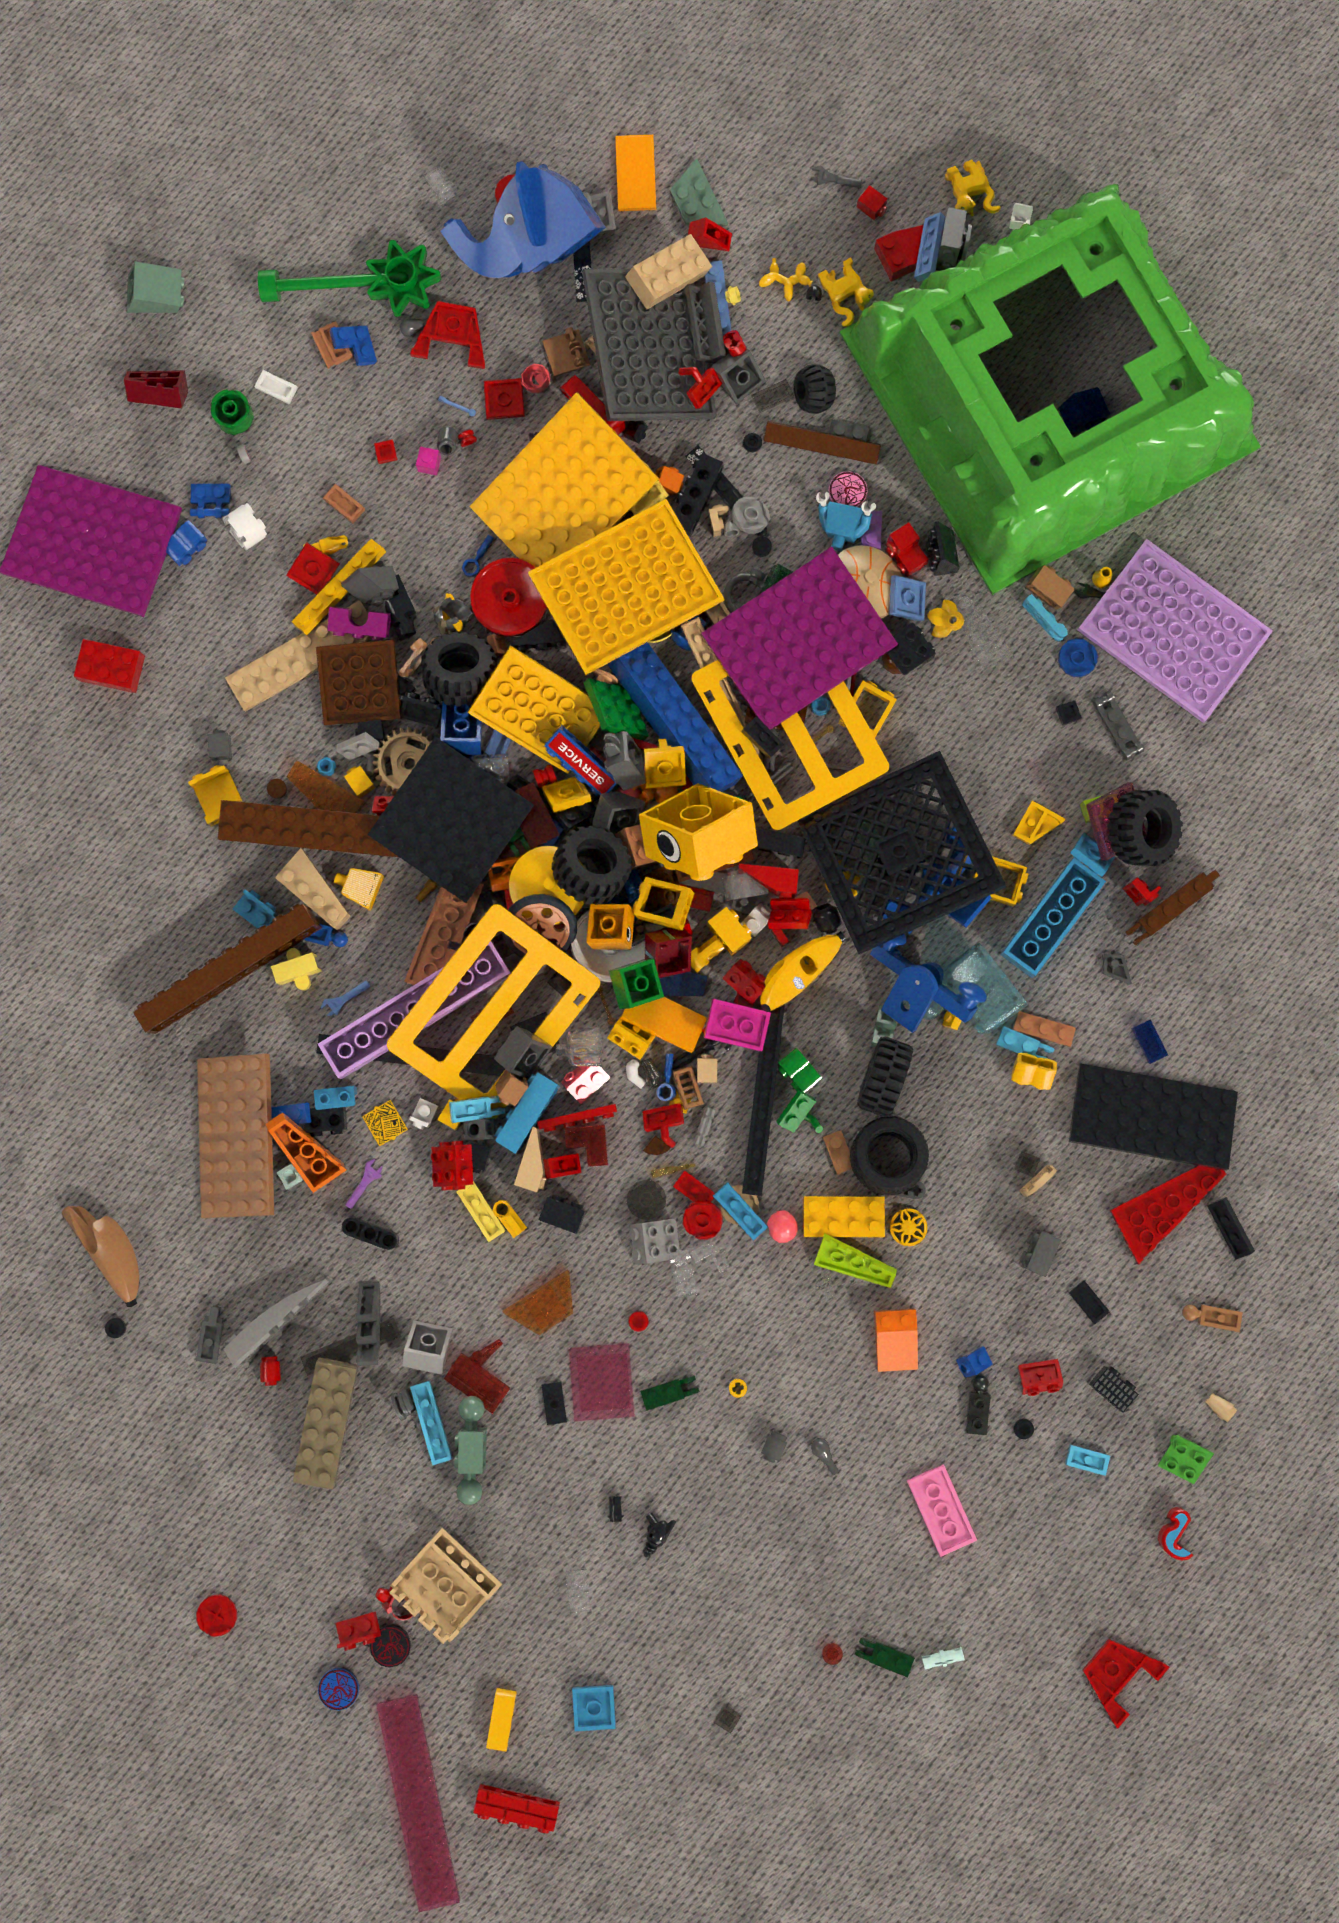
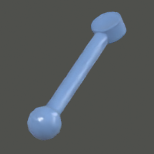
(471, 412)

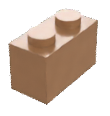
(1050, 587)
(511, 1088)

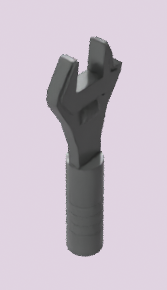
(827, 177)

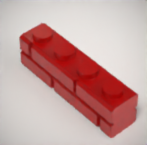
(516, 1808)

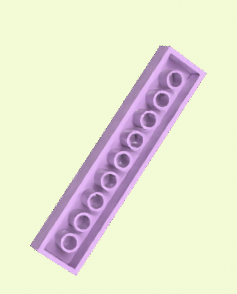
(369, 1035)

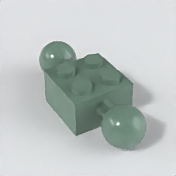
(471, 1450)

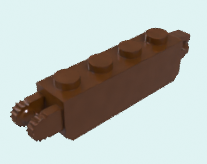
(1173, 905)

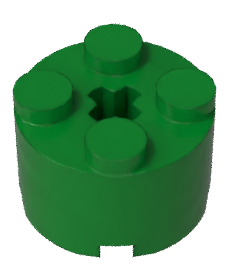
(234, 401)

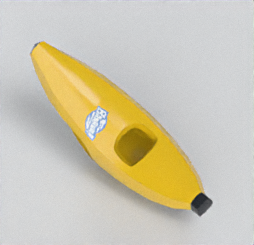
(791, 973)

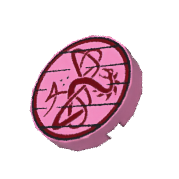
(848, 489)

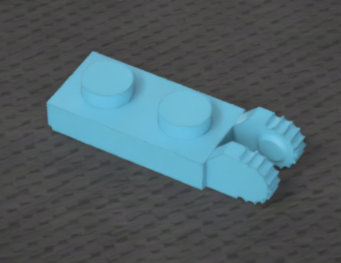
(1045, 618)
(1021, 1043)
(474, 1109)

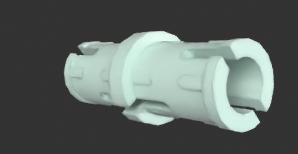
(943, 1658)

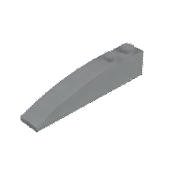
(264, 1327)

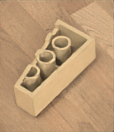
(309, 886)

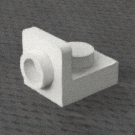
(423, 1114)

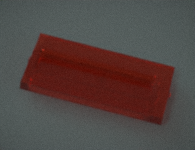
(538, 824)
(477, 1382)

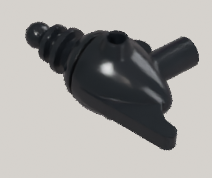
(657, 1533)

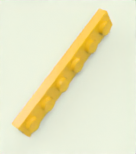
(333, 591)

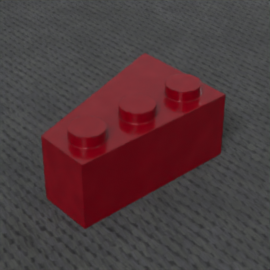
(157, 387)

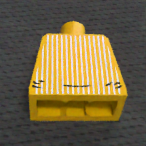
(360, 886)

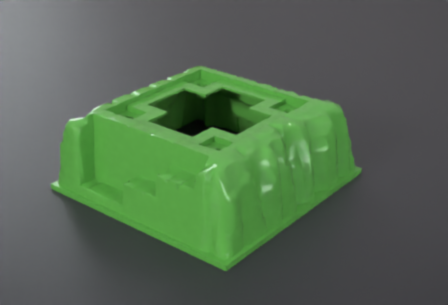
(974, 448)

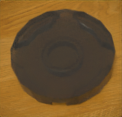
(646, 1199)

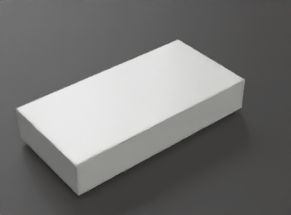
(276, 387)

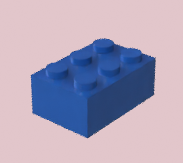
(461, 729)

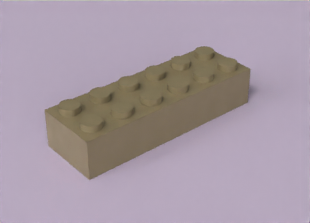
(325, 1423)

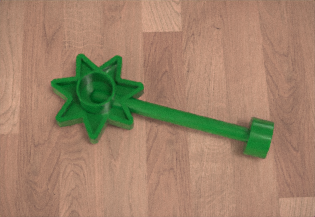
(397, 278)

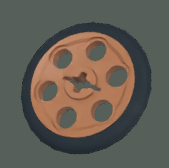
(560, 913)

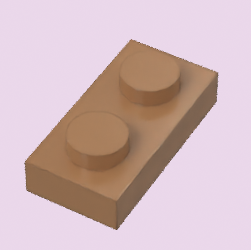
(838, 1151)

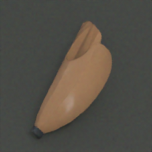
(108, 1249)

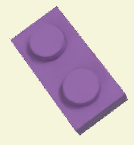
(872, 536)

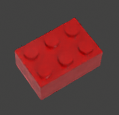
(109, 666)

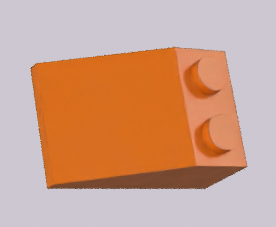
(896, 1339)

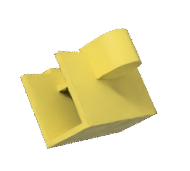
(296, 969)

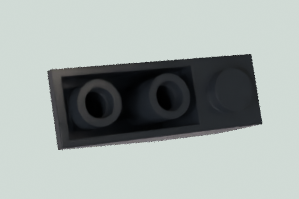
(541, 637)

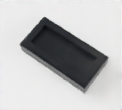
(1089, 1302)

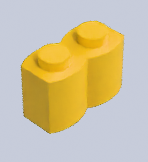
(1034, 1071)

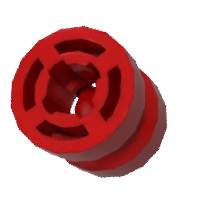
(544, 776)

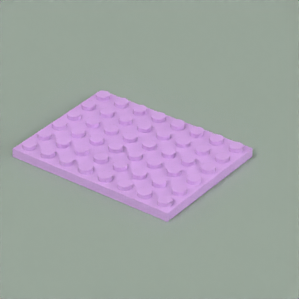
(1175, 630)

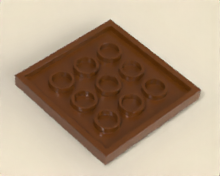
(358, 682)

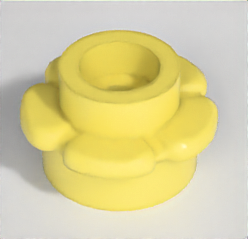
(733, 295)

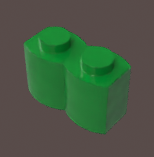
(799, 1071)

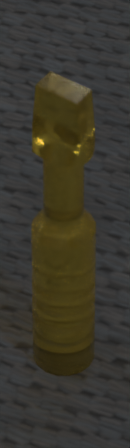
(669, 1170)

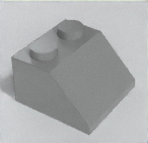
(427, 1347)

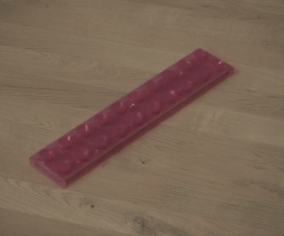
(418, 1803)

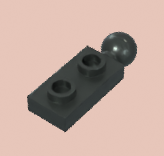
(978, 1407)

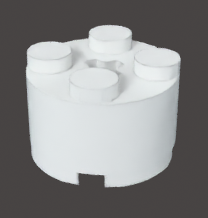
(245, 527)

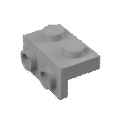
(603, 207)

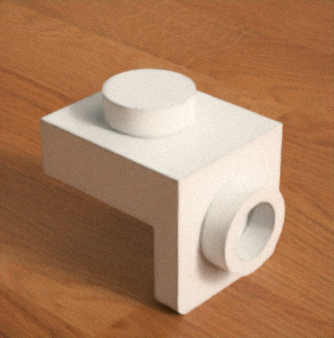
(1020, 215)
(757, 919)

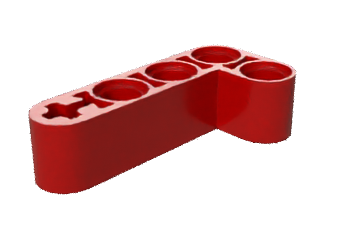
(575, 385)

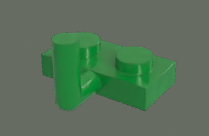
(797, 1111)

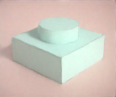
(289, 1176)

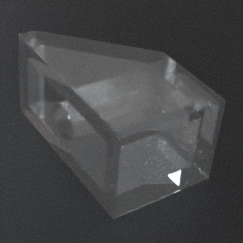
(741, 886)

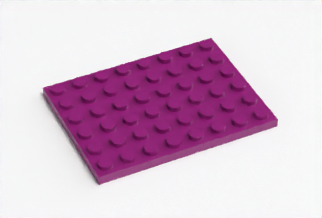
(90, 540)
(799, 639)

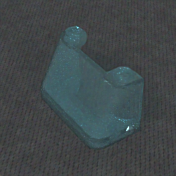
(1002, 996)

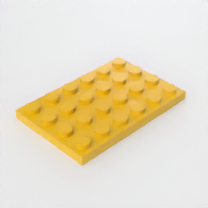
(532, 703)

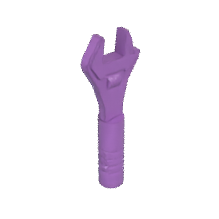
(369, 1175)

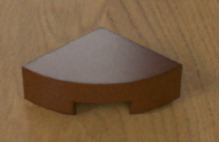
(656, 1147)

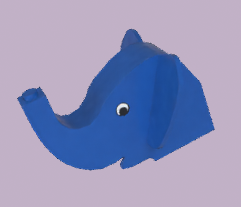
(534, 225)

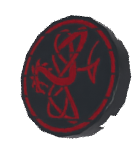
(391, 1647)

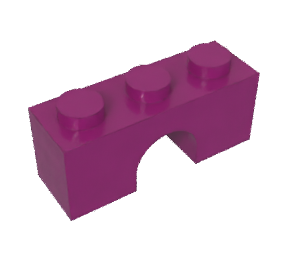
(341, 622)

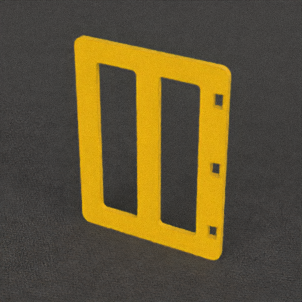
(826, 787)
(539, 952)

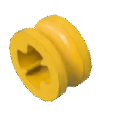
(743, 1391)

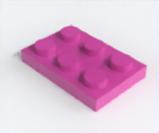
(737, 1025)

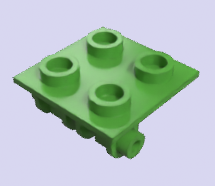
(1185, 1458)

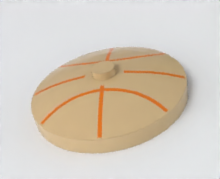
(872, 573)

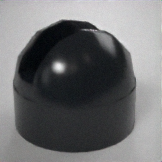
(814, 290)

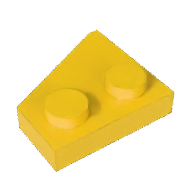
(1036, 823)

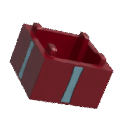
(669, 950)

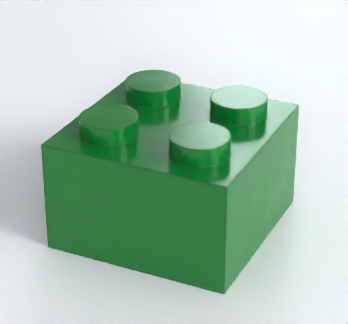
(636, 983)

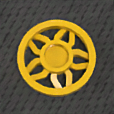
(908, 1227)

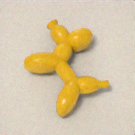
(789, 282)

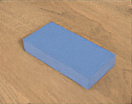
(497, 744)

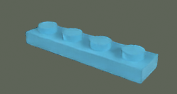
(431, 1422)

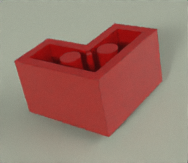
(905, 549)

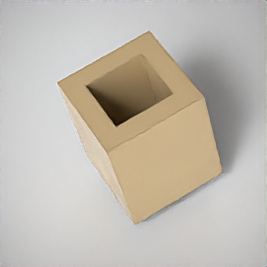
(706, 1069)

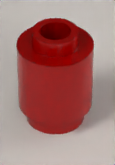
(270, 1370)

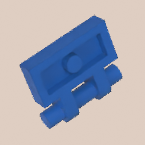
(210, 494)

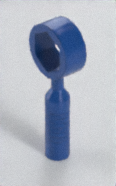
(480, 553)
(667, 1073)

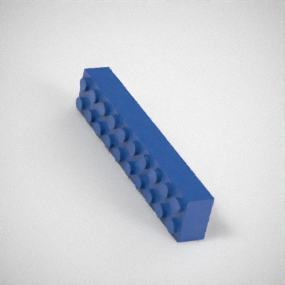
(675, 718)

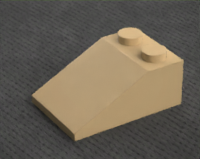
(531, 1169)

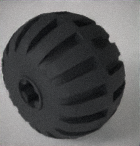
(814, 389)

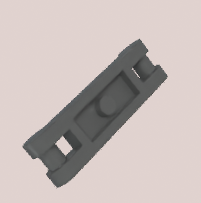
(1117, 725)

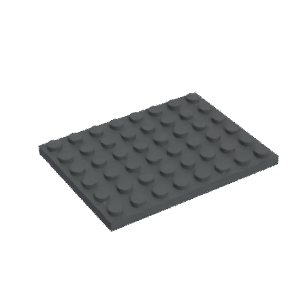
(642, 351)

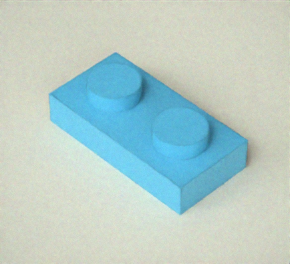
(1087, 1460)

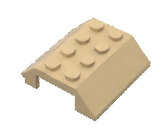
(444, 1586)

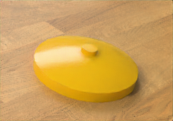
(534, 875)

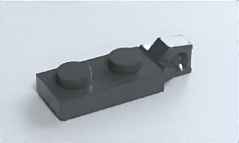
(210, 1337)

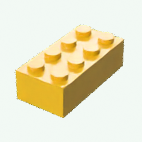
(844, 1216)

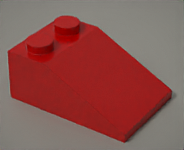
(899, 251)
(777, 880)

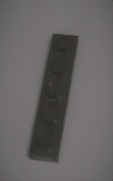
(348, 1347)

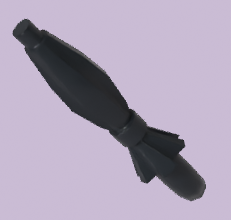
(688, 1057)

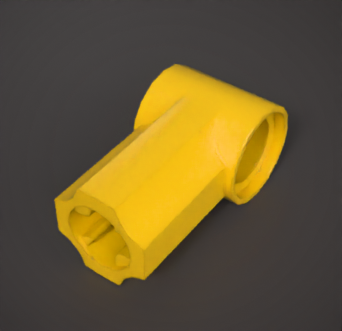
(702, 955)
(510, 1220)

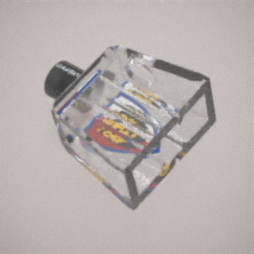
(582, 1047)

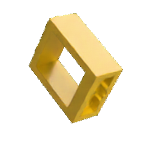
(885, 696)
(1021, 879)
(681, 910)

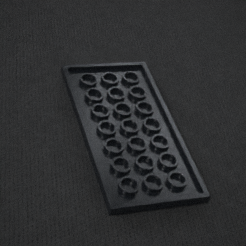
(1153, 1116)

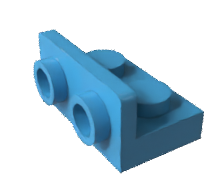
(254, 910)
(335, 1097)

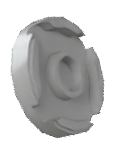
(750, 515)

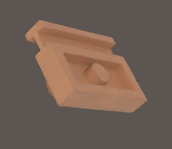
(324, 343)

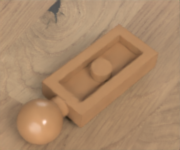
(1214, 1317)

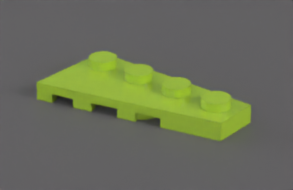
(852, 1262)

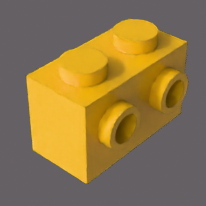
(631, 1038)

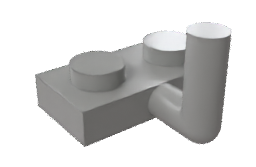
(358, 746)

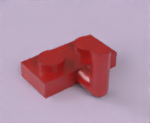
(704, 386)
(661, 1119)

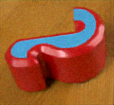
(1171, 1533)

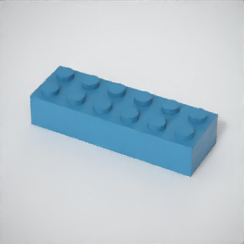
(1052, 918)

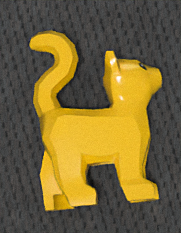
(970, 186)
(843, 288)

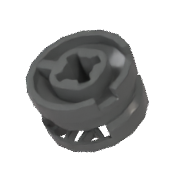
(407, 1405)

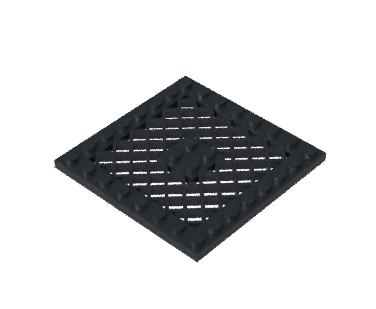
(901, 852)

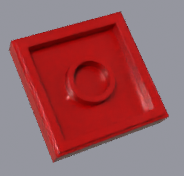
(504, 399)
(312, 568)

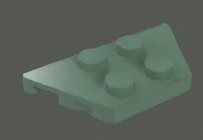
(695, 197)

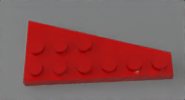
(1159, 1210)

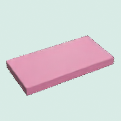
(941, 1510)

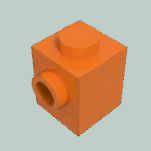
(670, 479)

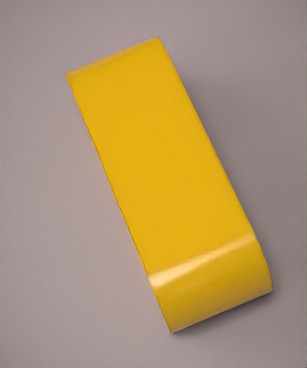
(501, 1719)

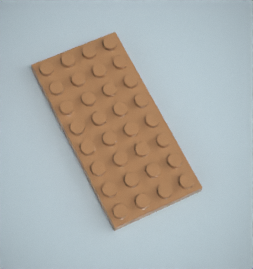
(235, 1137)

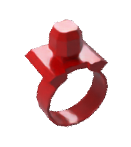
(387, 1599)

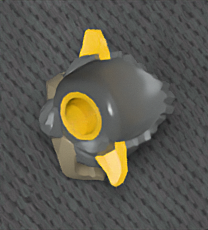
(452, 615)

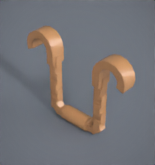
(418, 648)

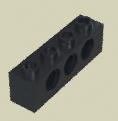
(706, 465)

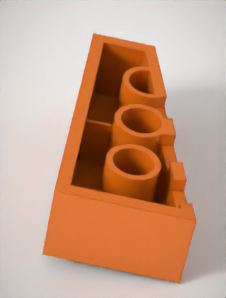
(307, 1155)

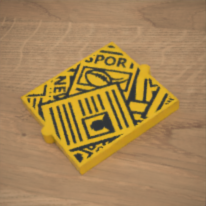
(385, 1123)

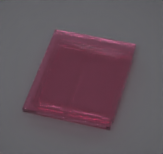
(601, 1382)

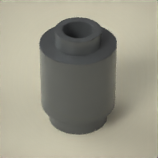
(447, 440)
(774, 1447)

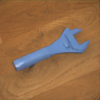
(336, 1003)

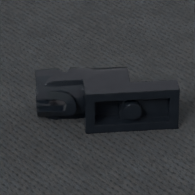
(400, 610)

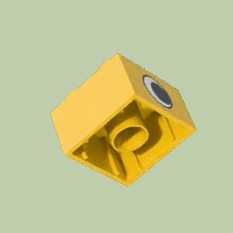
(698, 831)

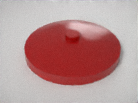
(507, 598)

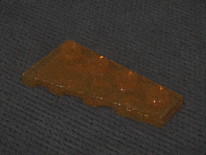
(321, 791)

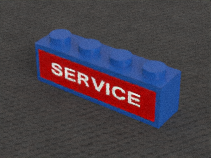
(580, 760)

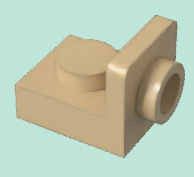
(717, 523)

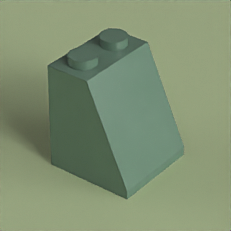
(154, 289)

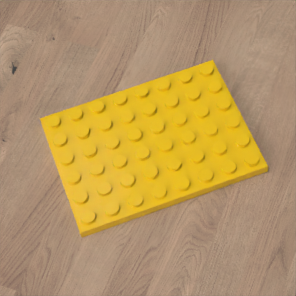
(564, 486)
(625, 586)

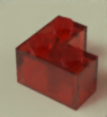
(593, 1139)

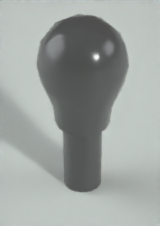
(412, 326)
(821, 1449)

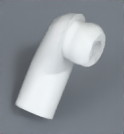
(632, 1073)

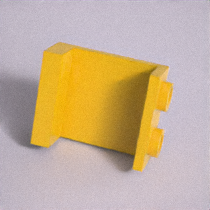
(213, 788)

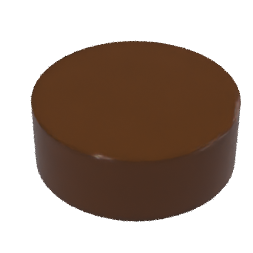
(277, 788)

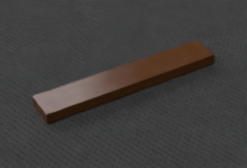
(822, 442)

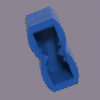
(185, 543)

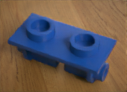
(632, 886)

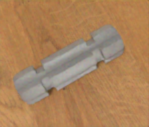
(704, 1126)

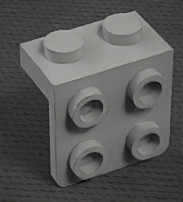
(654, 1241)

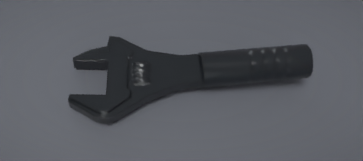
(1089, 592)

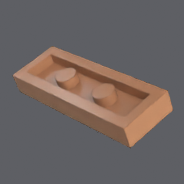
(1044, 1029)

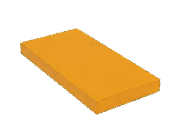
(635, 172)
(667, 1021)

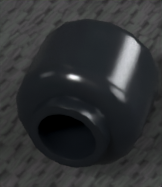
(827, 918)

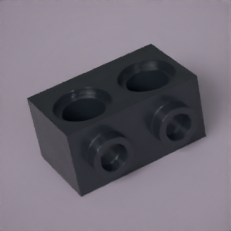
(325, 1121)

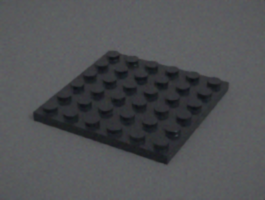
(450, 820)

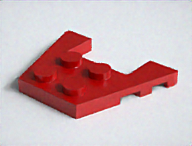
(452, 325)
(1113, 1669)

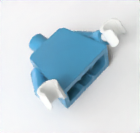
(843, 521)

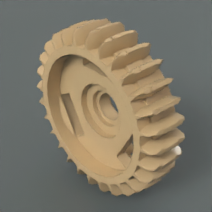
(400, 752)

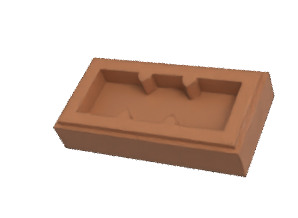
(344, 503)

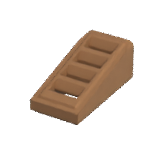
(676, 1074)

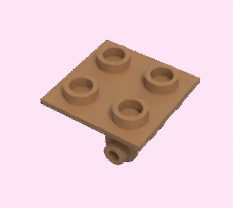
(566, 352)

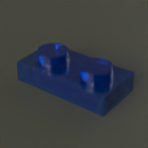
(1149, 1041)

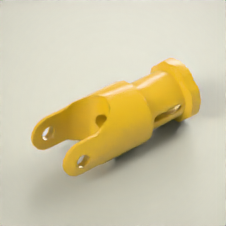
(331, 544)

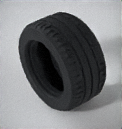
(907, 1134)

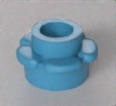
(321, 766)

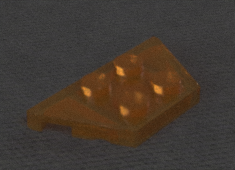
(544, 1305)

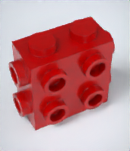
(452, 1165)

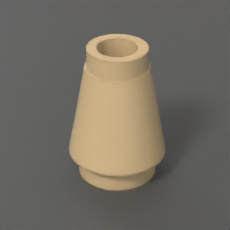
(1223, 1408)

